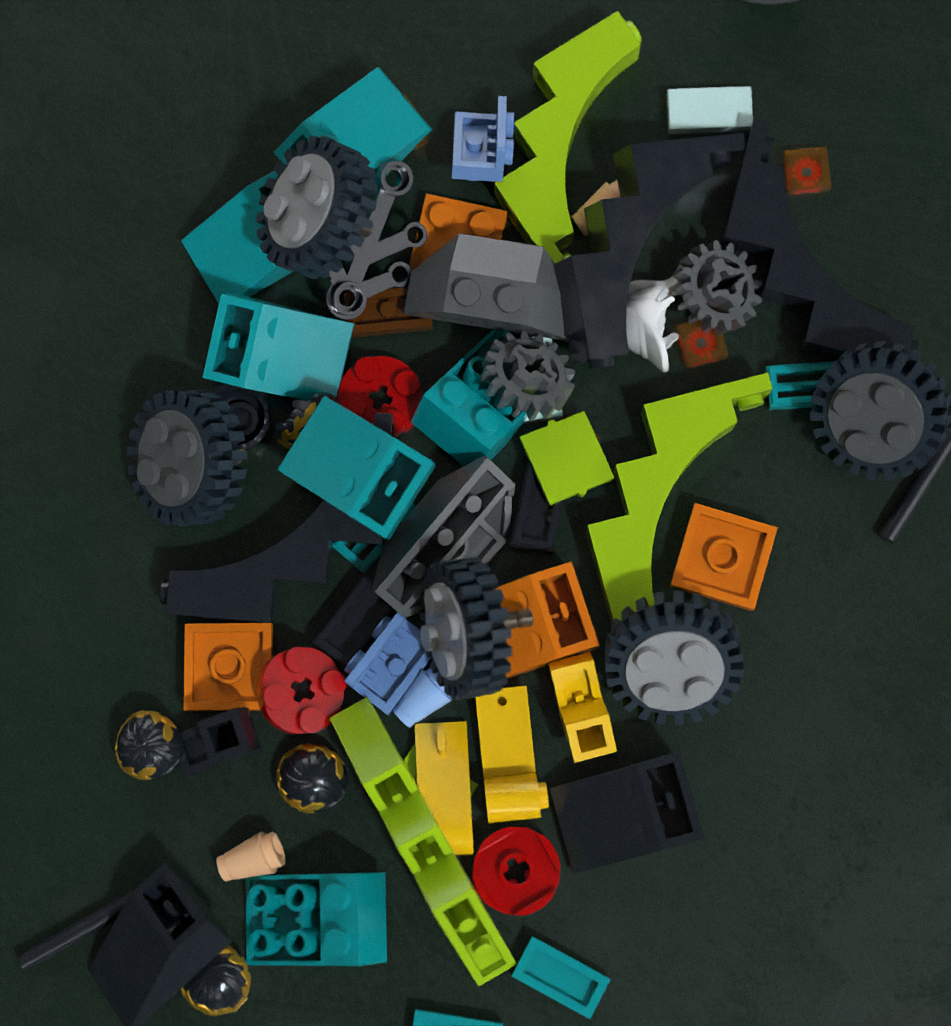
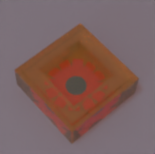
(807, 170)
(700, 347)

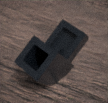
(219, 741)

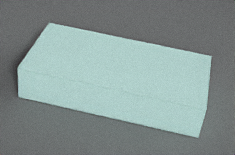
(709, 110)

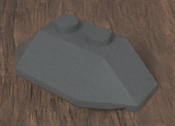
(489, 287)
(455, 520)

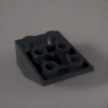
(627, 813)
(156, 946)

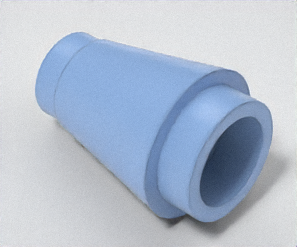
(421, 698)

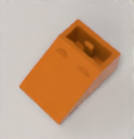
(559, 619)

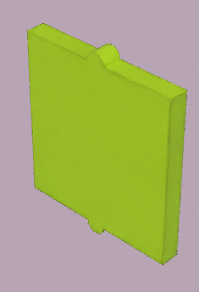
(566, 458)

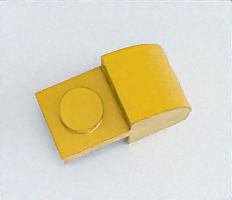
(582, 707)

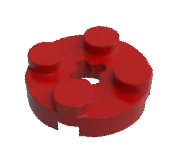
(383, 372)
(277, 696)
(509, 895)

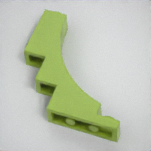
(571, 82)
(677, 434)
(422, 842)

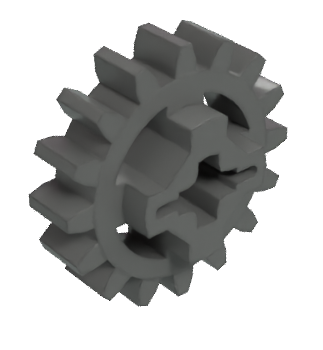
(705, 269)
(527, 375)

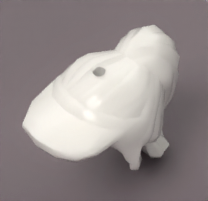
(646, 319)

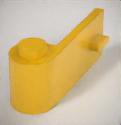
(509, 757)
(445, 779)

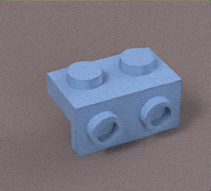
(482, 145)
(389, 663)

